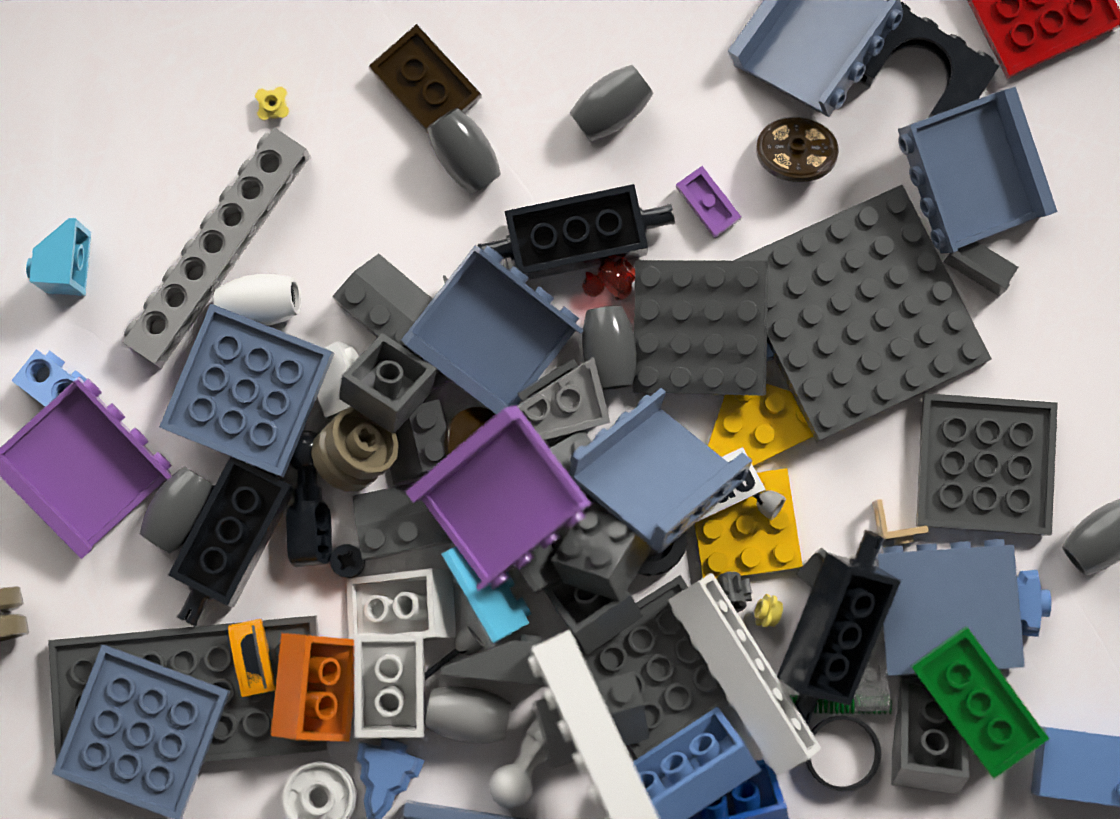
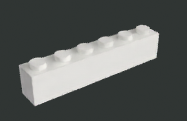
(744, 675)
(590, 729)

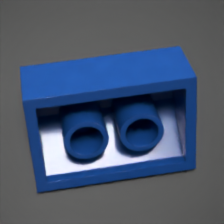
(753, 799)

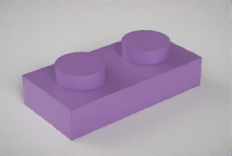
(708, 201)

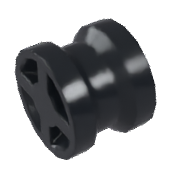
(352, 563)

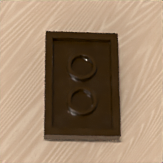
(423, 78)

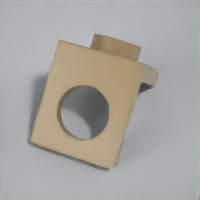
(900, 536)

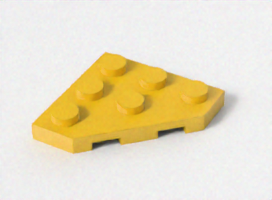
(759, 424)

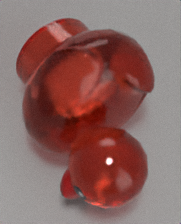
(615, 276)

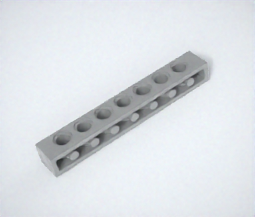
(216, 266)

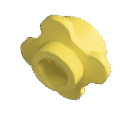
(280, 108)
(768, 611)

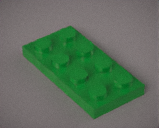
(979, 702)

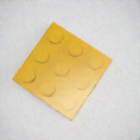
(746, 540)

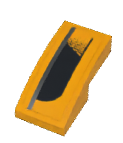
(251, 657)

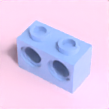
(56, 382)

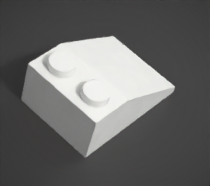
(402, 604)
(389, 685)

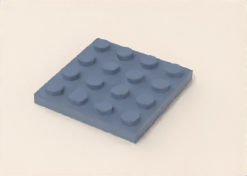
(247, 390)
(141, 732)

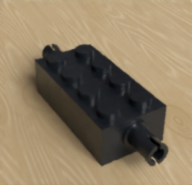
(579, 232)
(229, 536)
(839, 627)

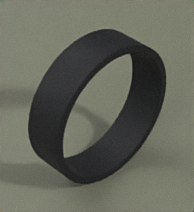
(877, 758)

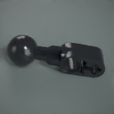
(308, 517)

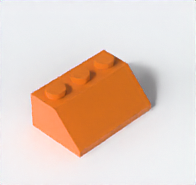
(314, 688)

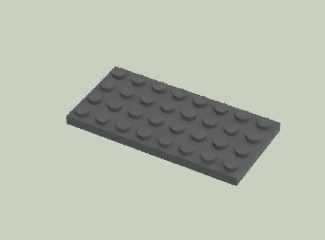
(199, 653)

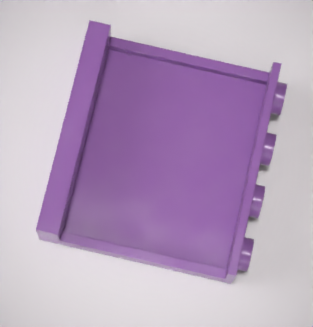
(81, 466)
(501, 496)

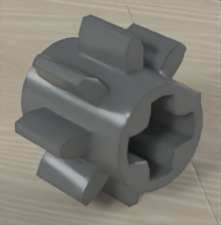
(736, 589)

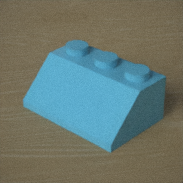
(495, 608)

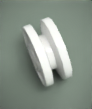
(325, 775)

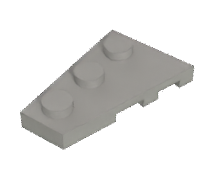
(568, 403)

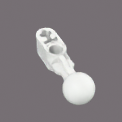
(512, 783)

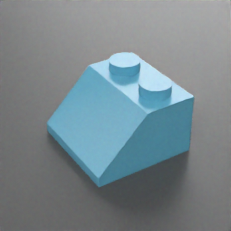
(61, 260)

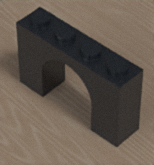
(965, 69)

